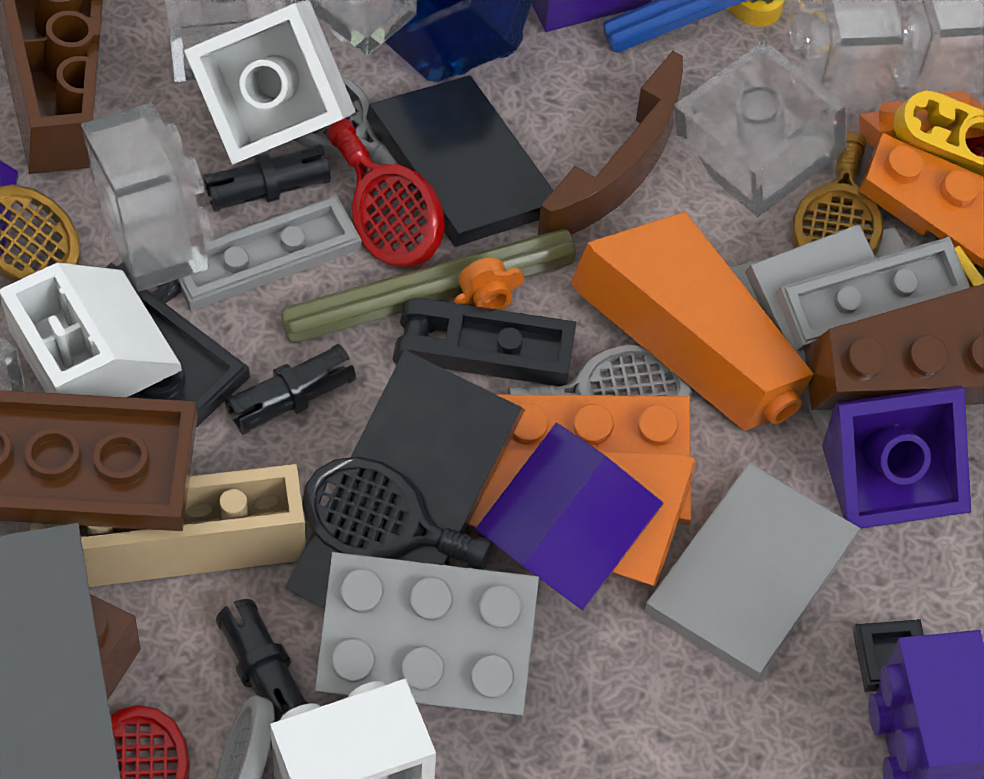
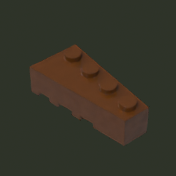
(52, 76)
(902, 352)

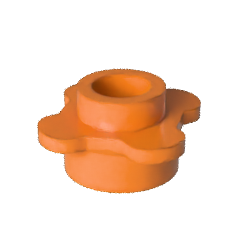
(488, 284)

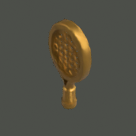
(842, 190)
(68, 244)

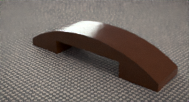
(587, 199)

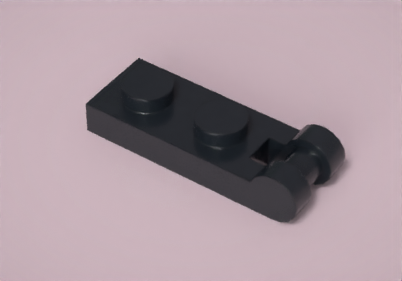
(488, 341)

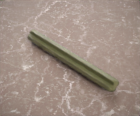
(432, 282)

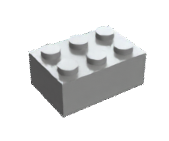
(444, 628)

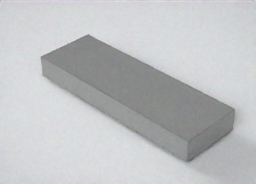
(272, 251)
(870, 289)

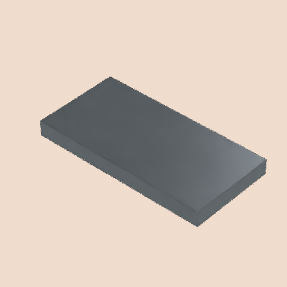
(50, 662)

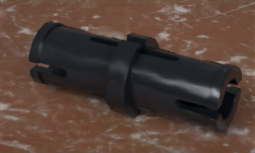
(267, 178)
(290, 389)
(261, 661)

